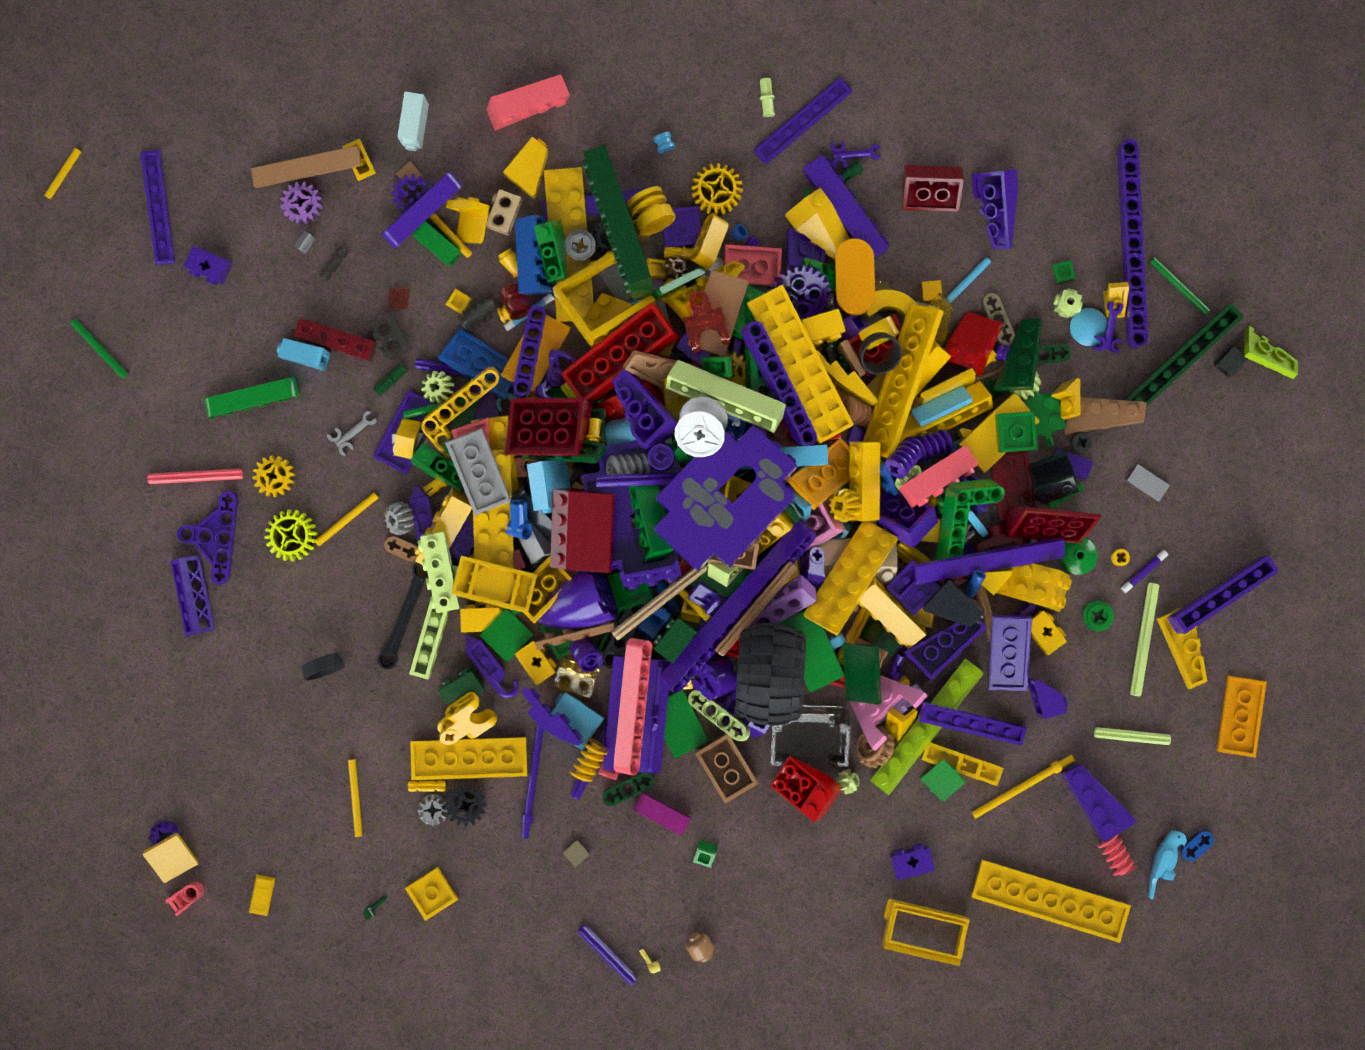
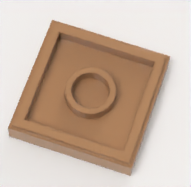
(851, 359)

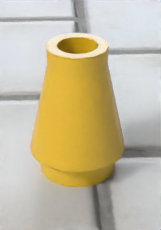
(509, 261)

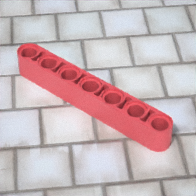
(632, 706)

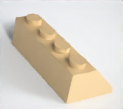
(834, 548)

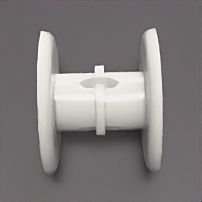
(701, 426)

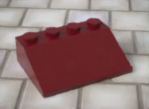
(547, 426)
(1049, 524)
(582, 530)

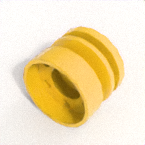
(650, 211)

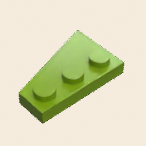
(1260, 351)

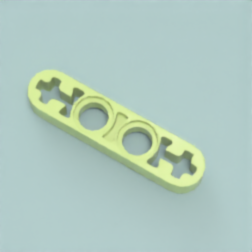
(717, 717)

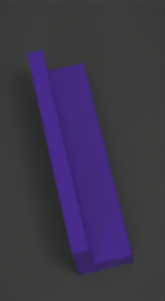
(185, 595)

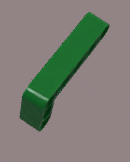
(956, 511)

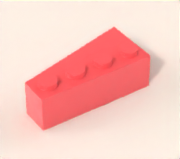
(527, 101)

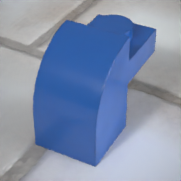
(653, 623)

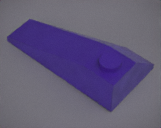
(647, 416)

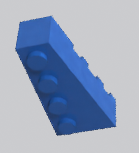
(531, 271)

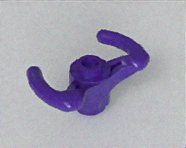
(553, 377)

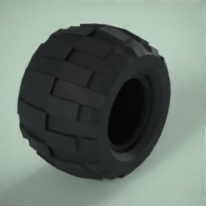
(770, 674)

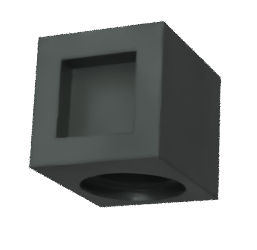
(1231, 361)

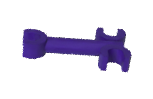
(840, 155)
(1108, 342)

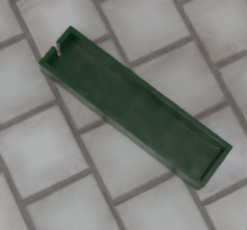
(617, 223)

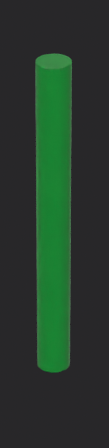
(1179, 285)
(99, 349)
(427, 409)

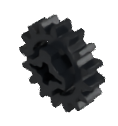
(456, 809)

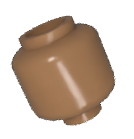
(700, 947)

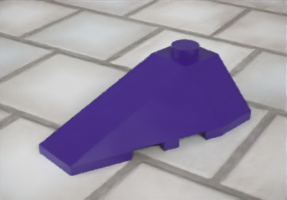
(998, 198)

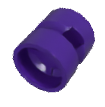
(661, 457)
(586, 654)

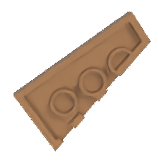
(650, 367)

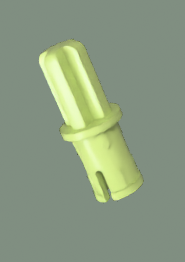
(767, 97)

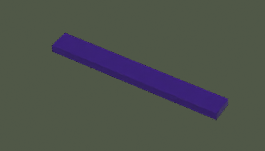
(989, 560)

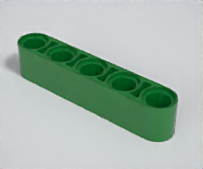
(249, 397)

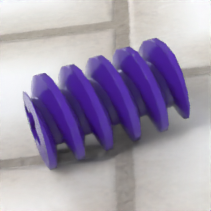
(935, 443)
(904, 457)

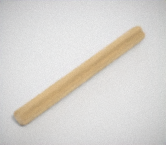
(657, 602)

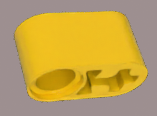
(885, 325)

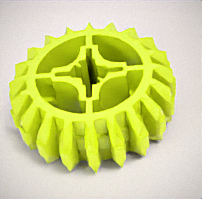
(276, 526)

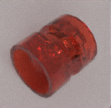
(516, 304)

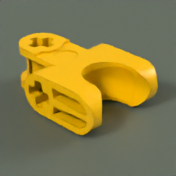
(462, 722)

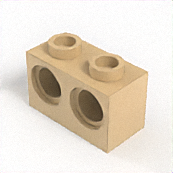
(508, 213)

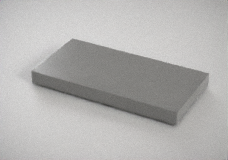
(478, 471)

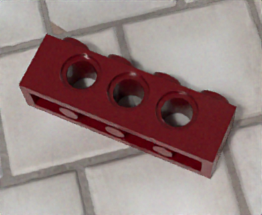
(335, 339)

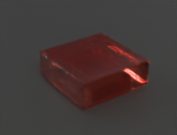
(398, 298)

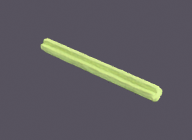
(1144, 639)

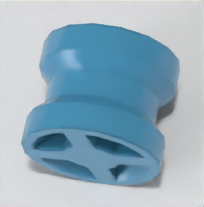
(664, 142)

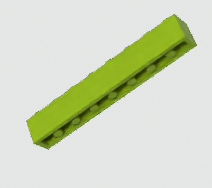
(922, 733)

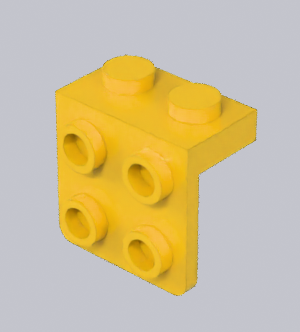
(471, 219)

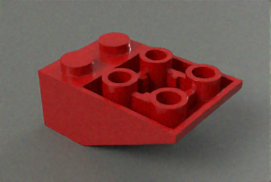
(806, 788)

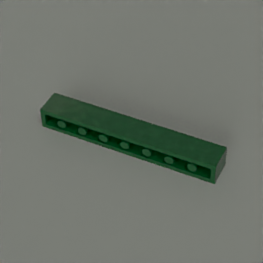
(1186, 355)

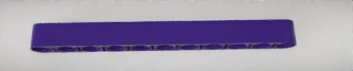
(1136, 235)
(704, 643)

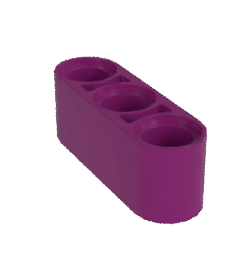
(661, 814)

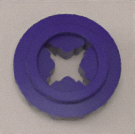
(164, 827)

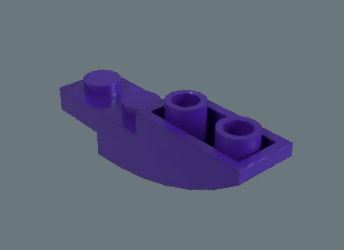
(557, 724)

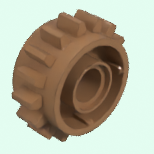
(881, 755)

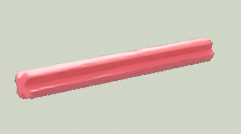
(195, 476)

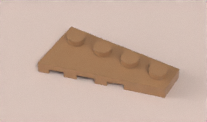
(1104, 414)
(572, 635)

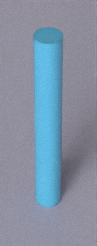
(968, 279)

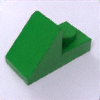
(718, 365)

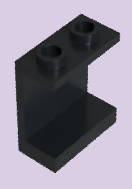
(1054, 477)

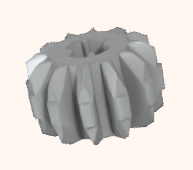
(399, 518)

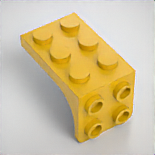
(1037, 585)

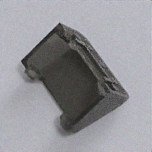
(816, 734)

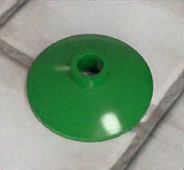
(1079, 566)

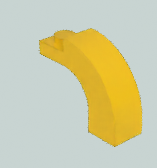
(889, 300)

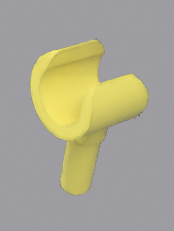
(652, 966)

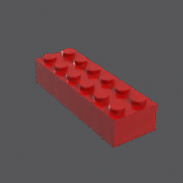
(594, 372)

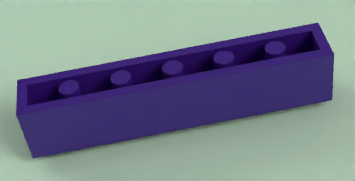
(850, 213)
(1222, 594)

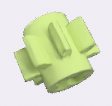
(848, 781)

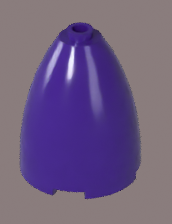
(581, 603)

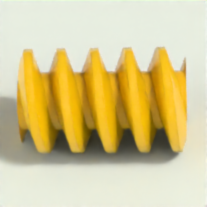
(590, 761)

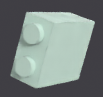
(413, 121)

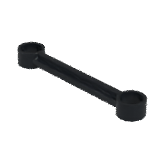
(403, 618)

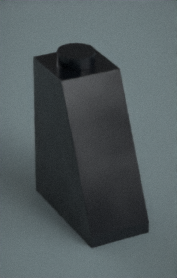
(955, 604)

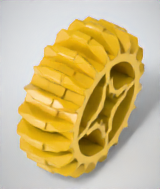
(723, 173)

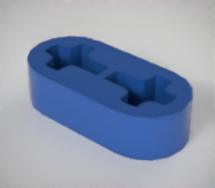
(1200, 849)

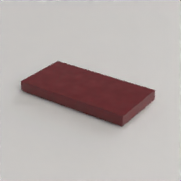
(1014, 476)

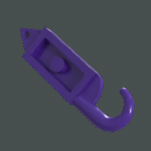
(421, 510)
(488, 666)

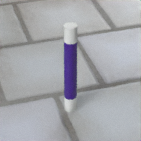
(1144, 571)

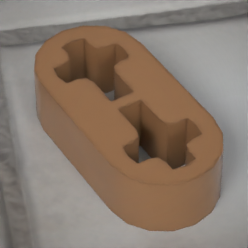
(399, 552)

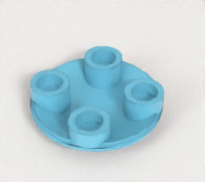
(1088, 324)

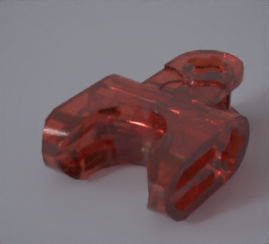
(704, 318)

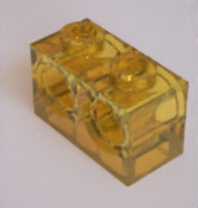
(574, 683)

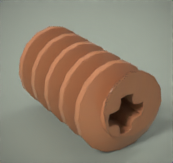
(859, 411)

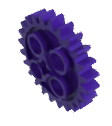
(810, 281)

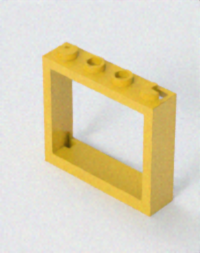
(599, 334)

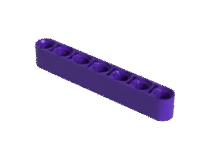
(771, 378)

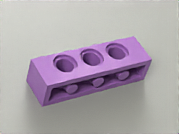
(787, 602)

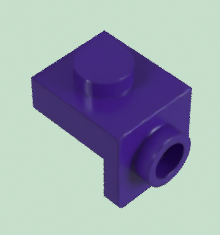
(705, 597)

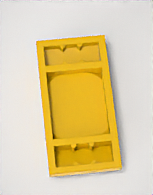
(494, 584)

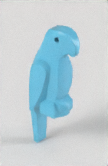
(1165, 859)

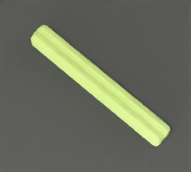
(1135, 736)

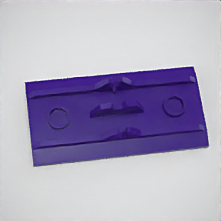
(654, 716)

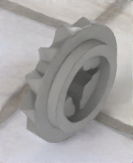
(576, 237)
(426, 803)

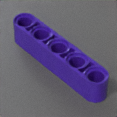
(422, 209)
(529, 343)

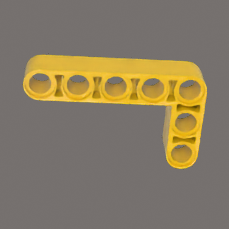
(455, 408)

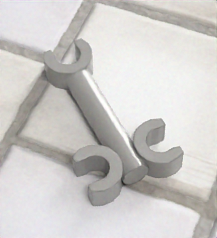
(342, 441)

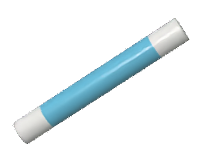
(543, 302)

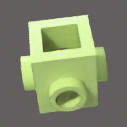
(1063, 307)

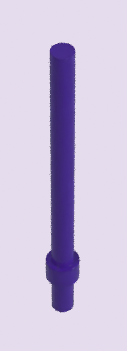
(527, 817)

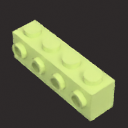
(440, 571)

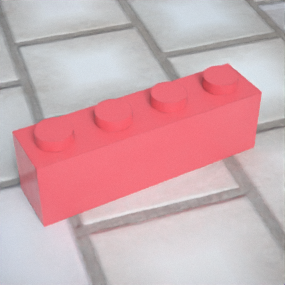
(939, 476)

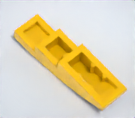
(850, 383)
(964, 763)

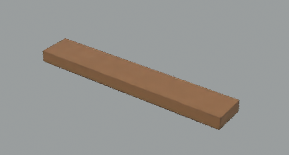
(306, 167)

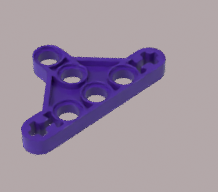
(216, 527)

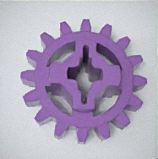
(303, 210)

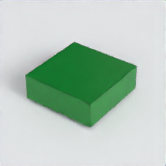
(1063, 271)

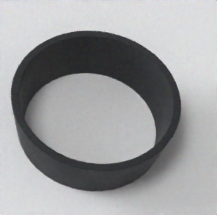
(890, 363)
(322, 666)

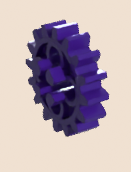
(400, 193)

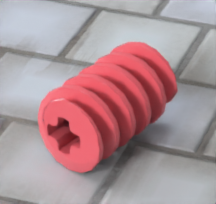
(1117, 855)

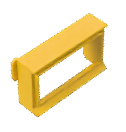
(890, 915)

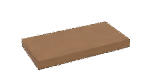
(729, 294)

